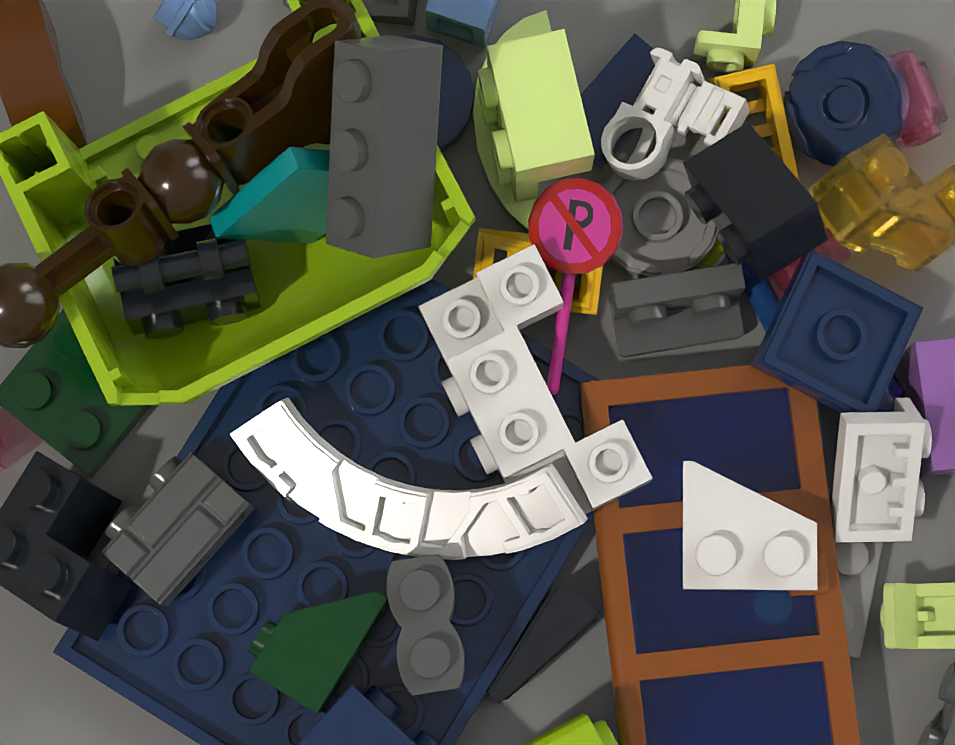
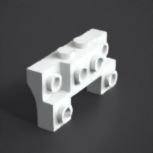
(506, 393)

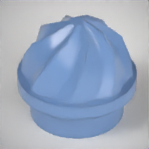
(187, 18)

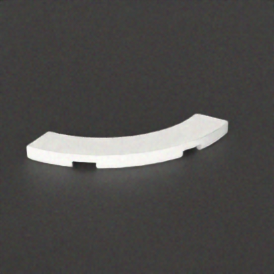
(402, 515)

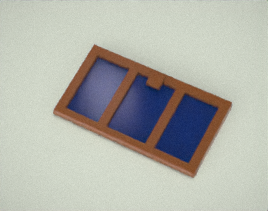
(718, 660)

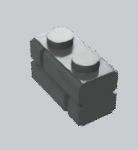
(175, 528)

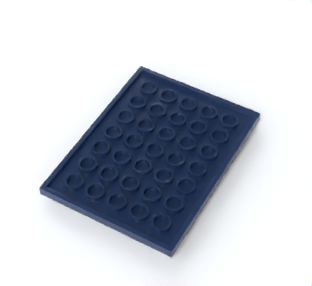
(382, 404)

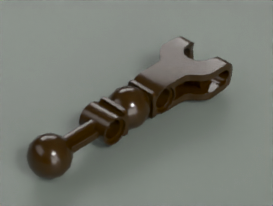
(234, 138)

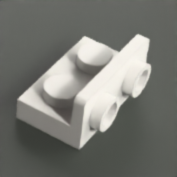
(879, 473)

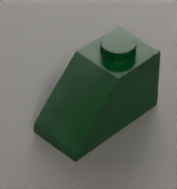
(315, 647)

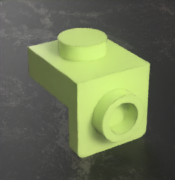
(740, 48)
(918, 615)

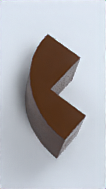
(33, 70)

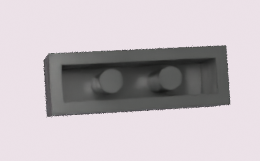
(383, 144)

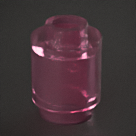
(925, 106)

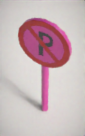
(575, 232)

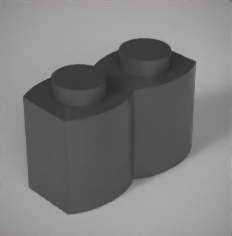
(423, 605)

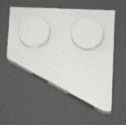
(742, 538)

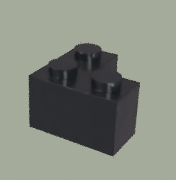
(46, 542)

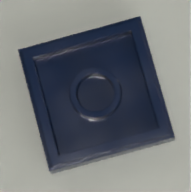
(837, 335)

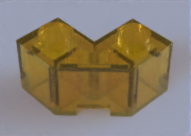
(884, 205)

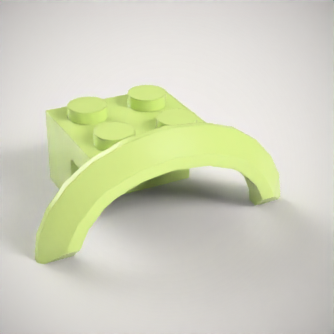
(529, 114)

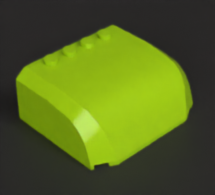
(299, 285)

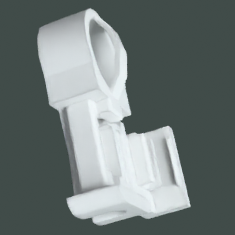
(675, 104)

